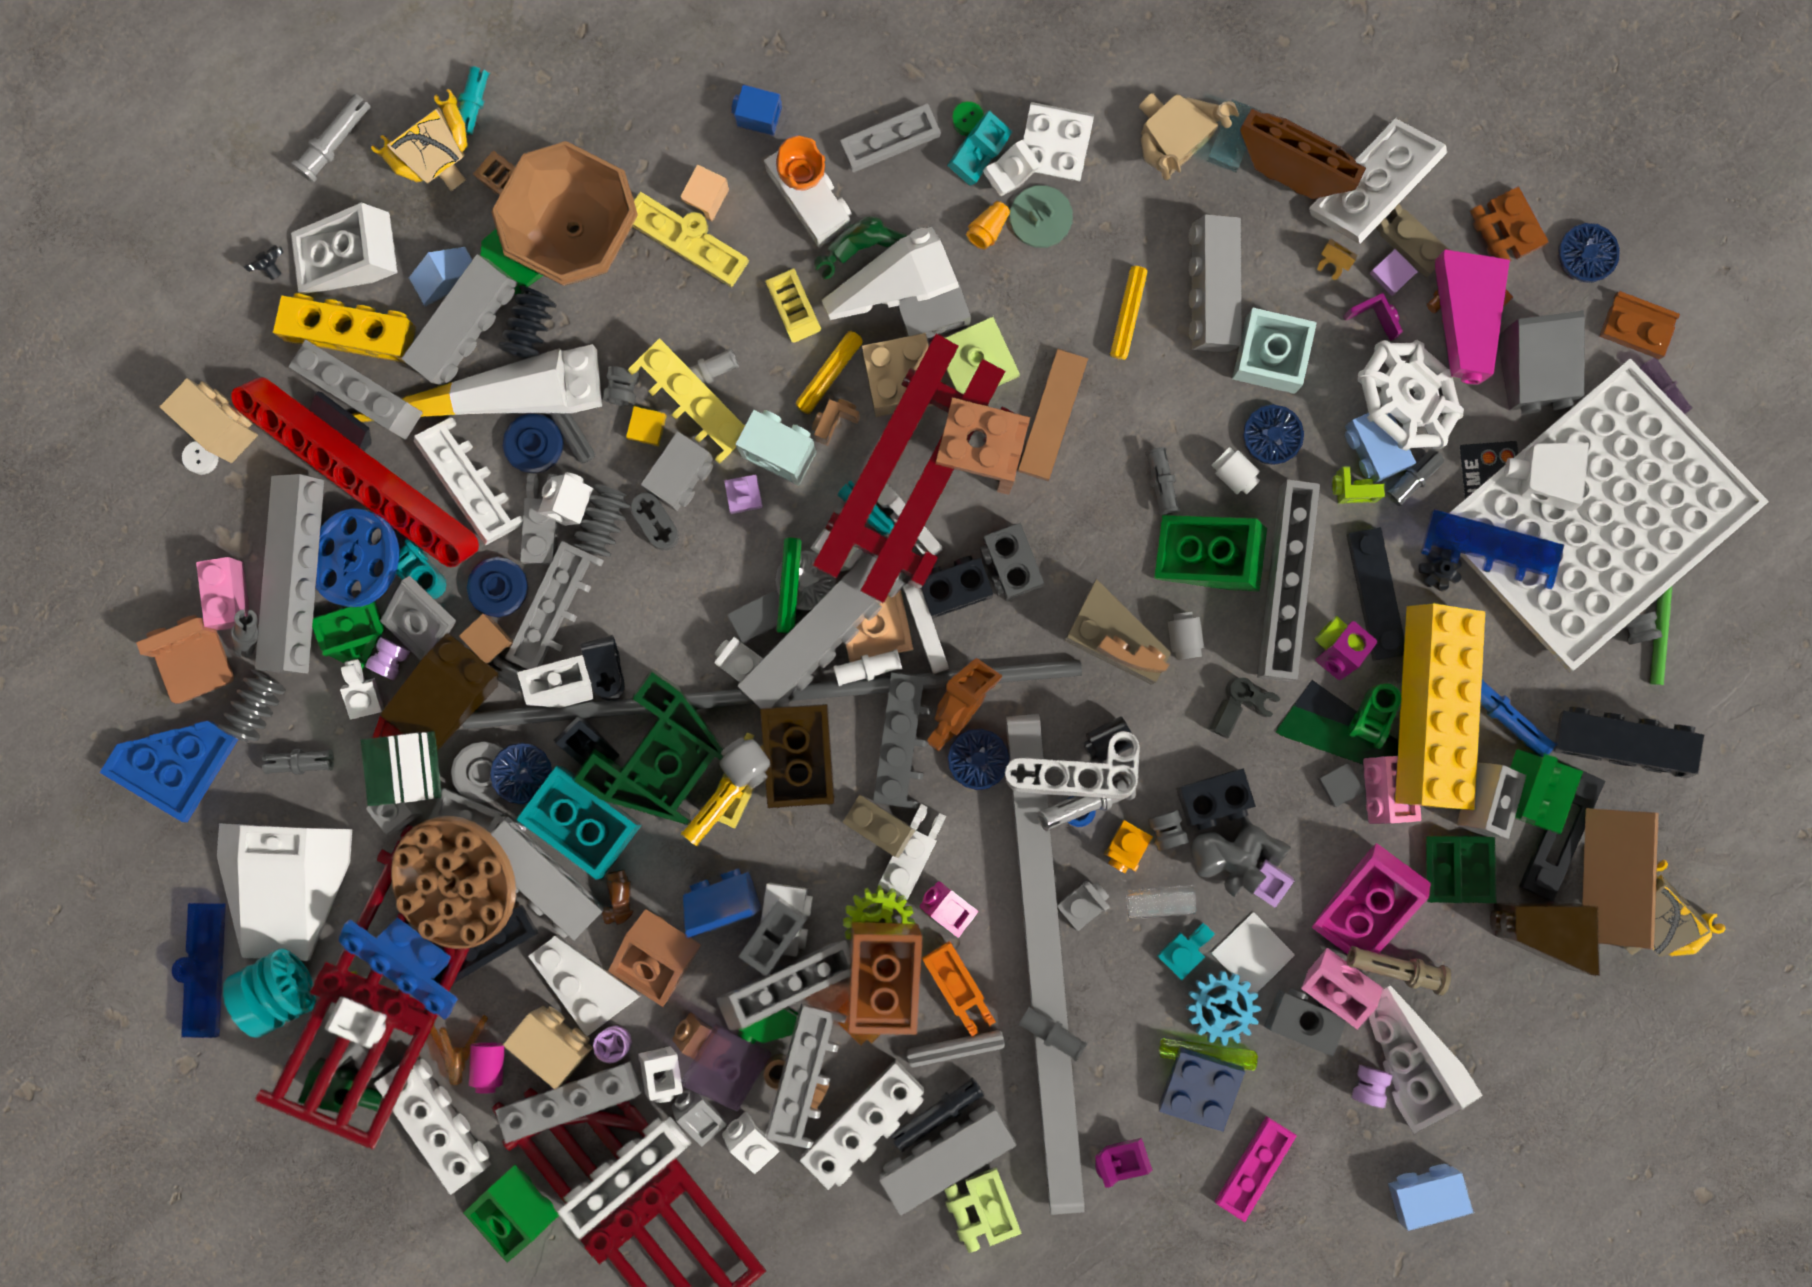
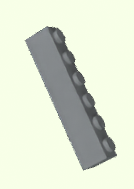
(289, 574)
(1288, 581)
(815, 639)

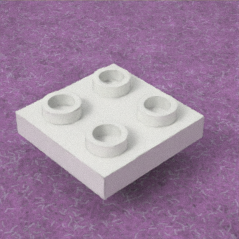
(1058, 139)

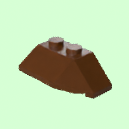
(1299, 156)

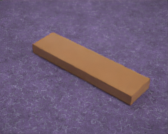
(1053, 415)

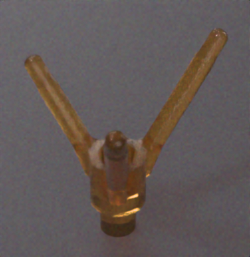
(455, 1057)

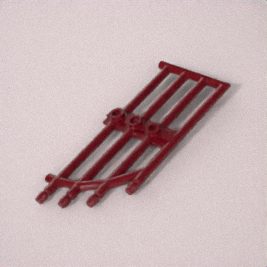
(401, 1014)
(642, 1206)

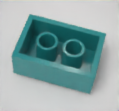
(578, 823)

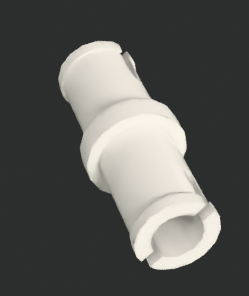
(867, 667)

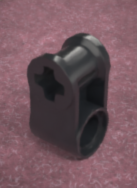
(603, 661)

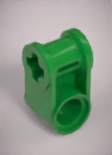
(1375, 717)

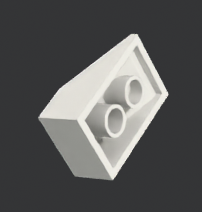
(344, 250)

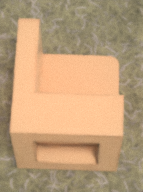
(705, 191)

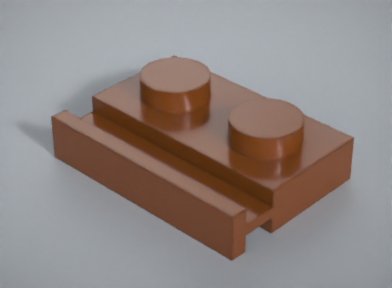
(1639, 325)

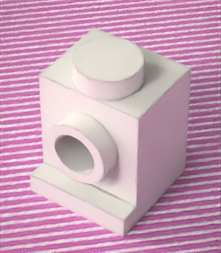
(670, 1084)

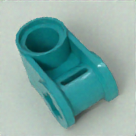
(416, 564)

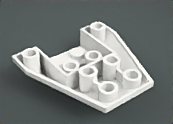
(281, 884)

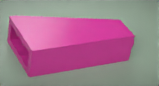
(1472, 309)

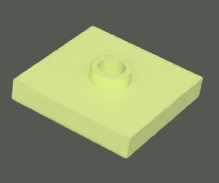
(975, 344)

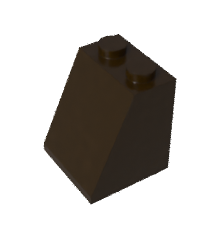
(1553, 931)

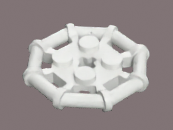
(1425, 377)

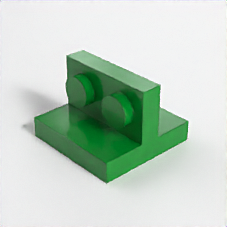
(1546, 790)

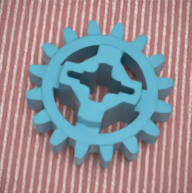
(1229, 995)

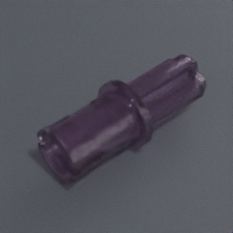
(1660, 377)

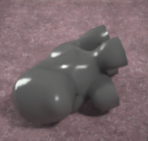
(1239, 858)

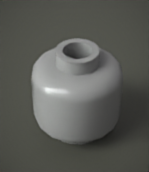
(744, 763)

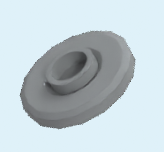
(812, 582)
(472, 771)

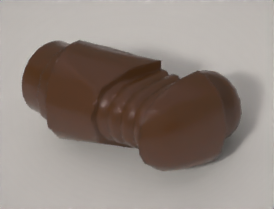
(620, 892)

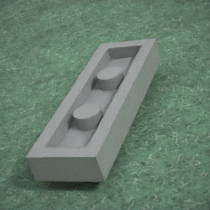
(890, 138)

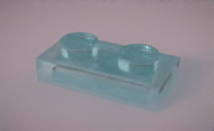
(1229, 143)

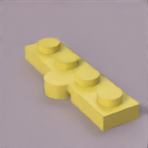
(689, 239)

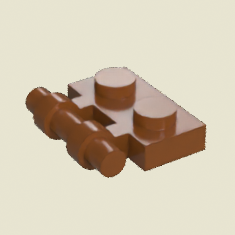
(1516, 223)

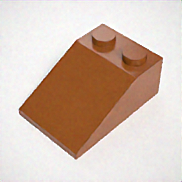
(884, 978)

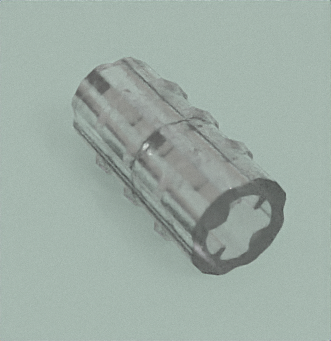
(1160, 902)

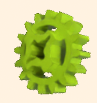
(883, 909)

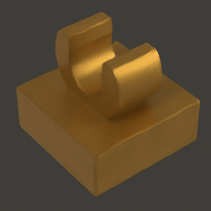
(1337, 255)

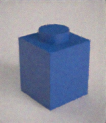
(757, 109)

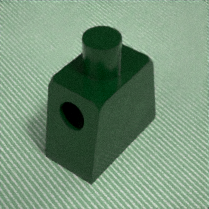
(335, 1094)

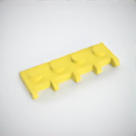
(691, 396)

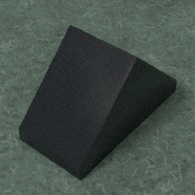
(581, 739)

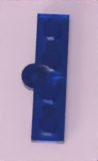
(202, 970)

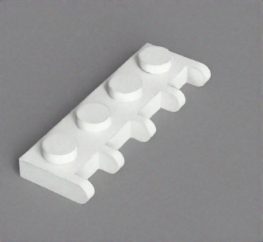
(465, 482)

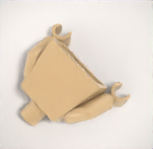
(1179, 129)

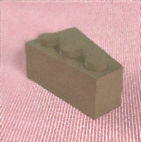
(1105, 616)

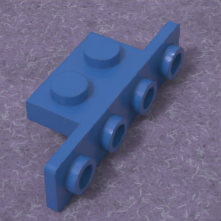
(405, 960)

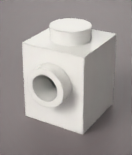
(565, 499)

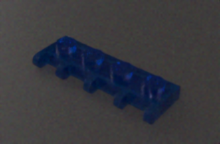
(1493, 545)

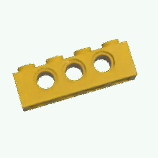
(297, 311)

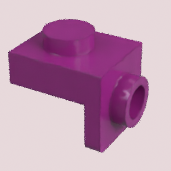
(1122, 1162)

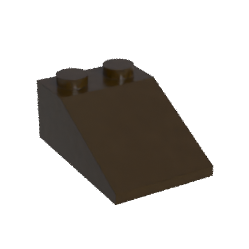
(441, 691)
(799, 756)

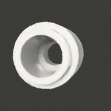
(1236, 471)

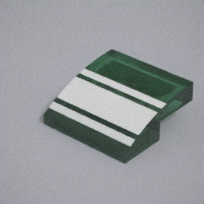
(401, 768)

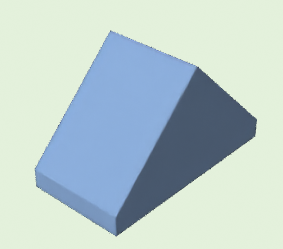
(439, 273)

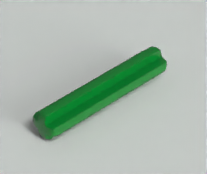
(789, 585)

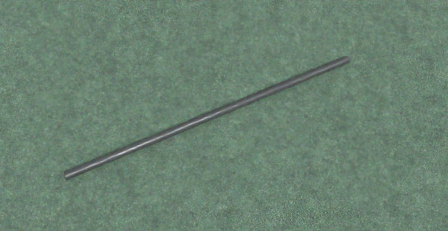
(737, 697)

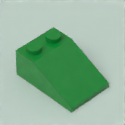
(1211, 552)

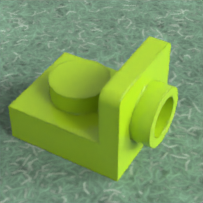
(1360, 492)

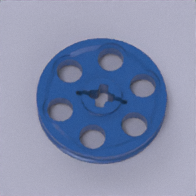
(367, 554)

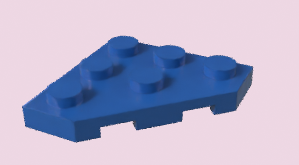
(171, 766)

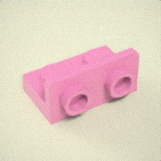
(1380, 787)

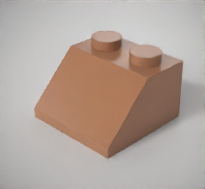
(654, 957)

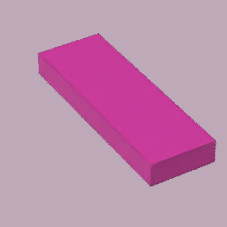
(1255, 1168)

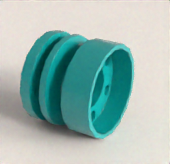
(269, 993)

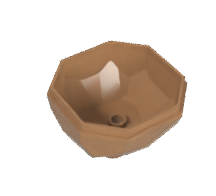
(552, 193)

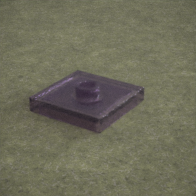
(726, 1068)

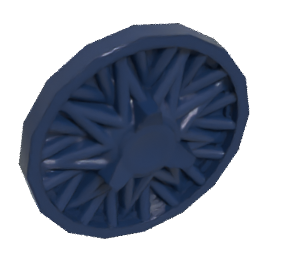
(1589, 252)
(1273, 434)
(533, 443)
(497, 587)
(978, 759)
(519, 772)

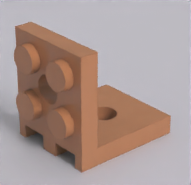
(1003, 445)

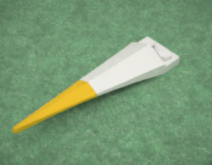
(540, 384)

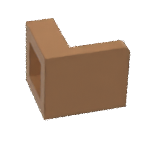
(486, 638)

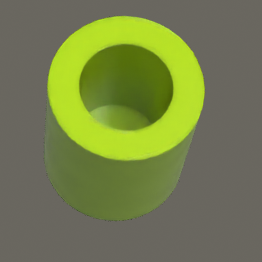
(1331, 633)

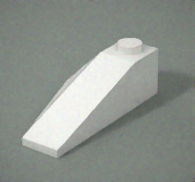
(1424, 1071)

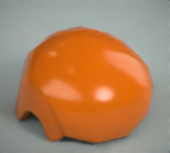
(800, 163)

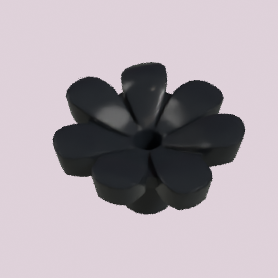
(266, 262)
(1436, 570)

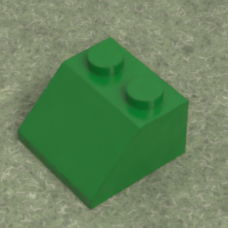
(511, 1213)

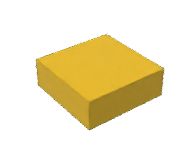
(646, 426)

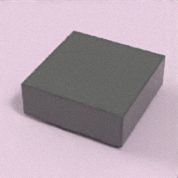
(1341, 785)

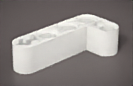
(1071, 770)

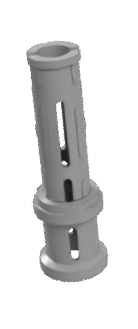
(321, 149)
(1079, 805)

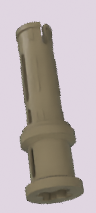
(1414, 972)

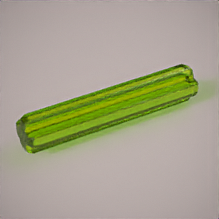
(1247, 1058)

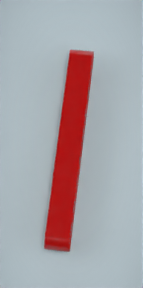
(355, 471)

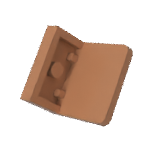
(188, 658)

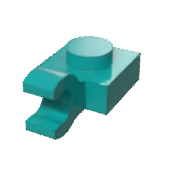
(1183, 954)

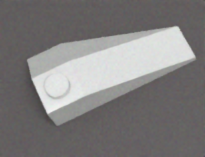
(906, 269)

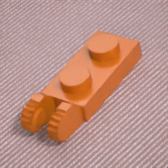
(957, 984)

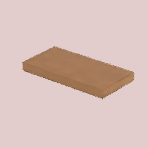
(1621, 875)

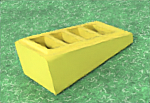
(799, 324)

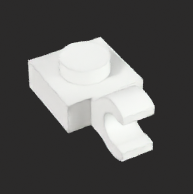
(360, 695)

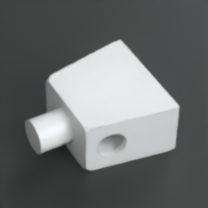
(1552, 474)

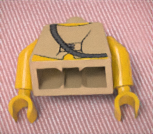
(430, 146)

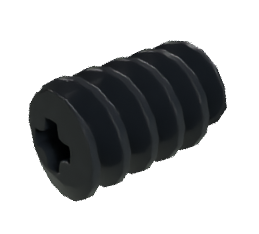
(526, 323)

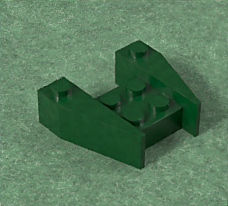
(665, 760)

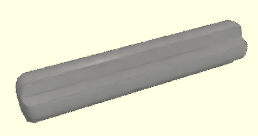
(955, 1048)

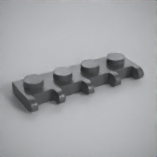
(899, 740)

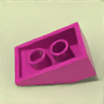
(1372, 903)

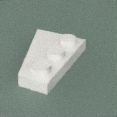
(582, 985)

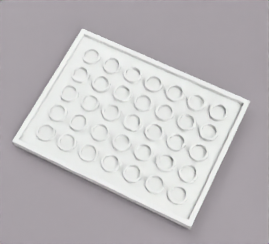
(1648, 515)

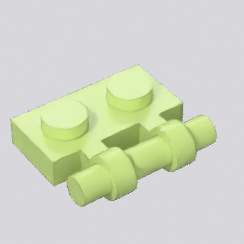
(992, 1206)

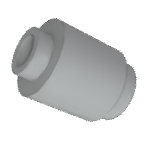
(1186, 636)

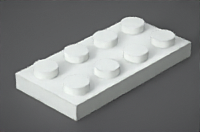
(1393, 168)

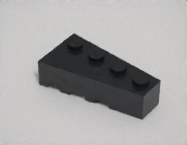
(1629, 742)

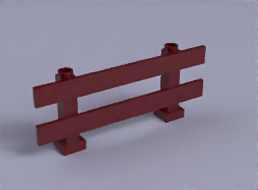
(848, 528)

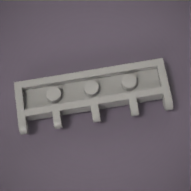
(551, 606)
(801, 1075)

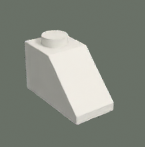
(557, 683)

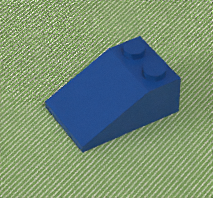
(719, 903)

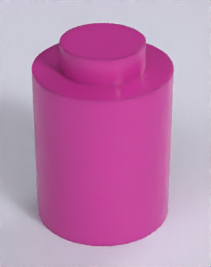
(486, 1066)

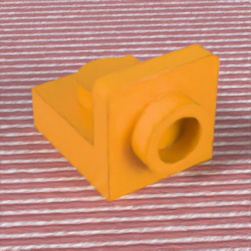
(1127, 847)

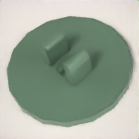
(1041, 216)

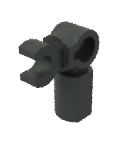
(1239, 692)

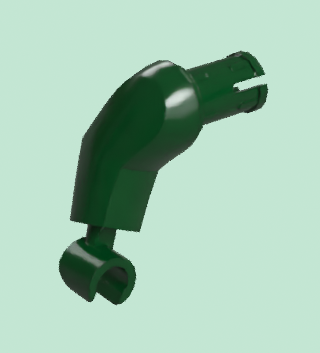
(854, 238)

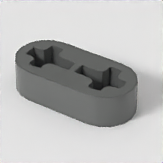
(648, 525)

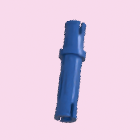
(1522, 728)

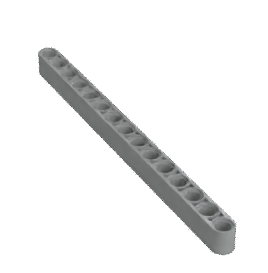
(1045, 974)

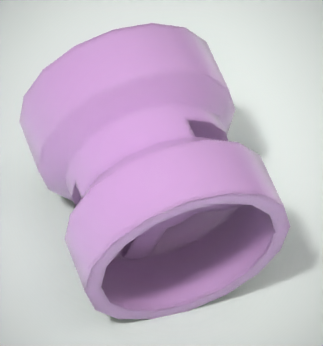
(386, 660)
(607, 1047)
(1371, 1086)

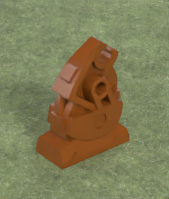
(962, 700)

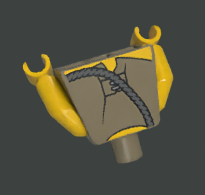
(1677, 924)

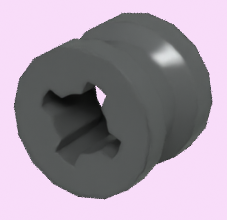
(1643, 628)

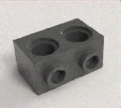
(1020, 559)
(773, 936)

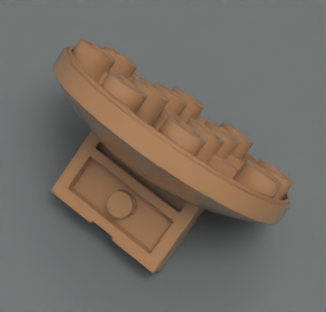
(453, 882)

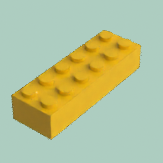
(1440, 707)

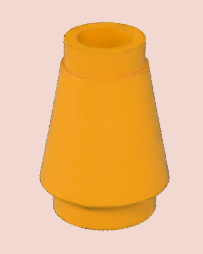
(987, 226)

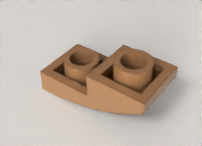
(1143, 659)

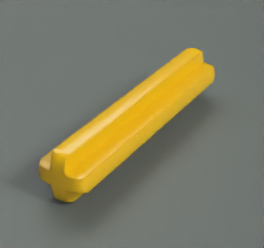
(1128, 312)
(829, 372)

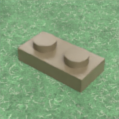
(879, 826)

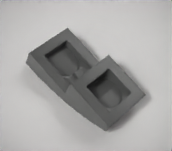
(757, 617)

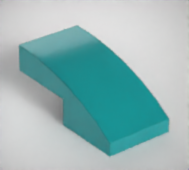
(979, 148)

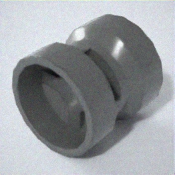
(620, 386)
(1171, 837)

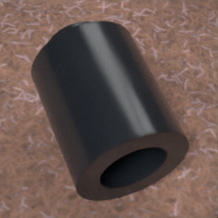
(1099, 739)

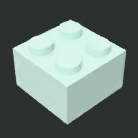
(1274, 350)
(776, 446)

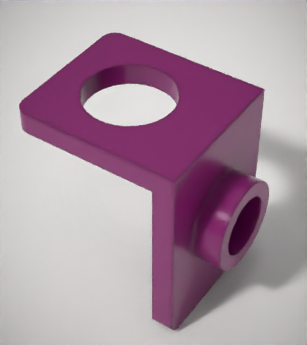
(1386, 314)
(1341, 658)

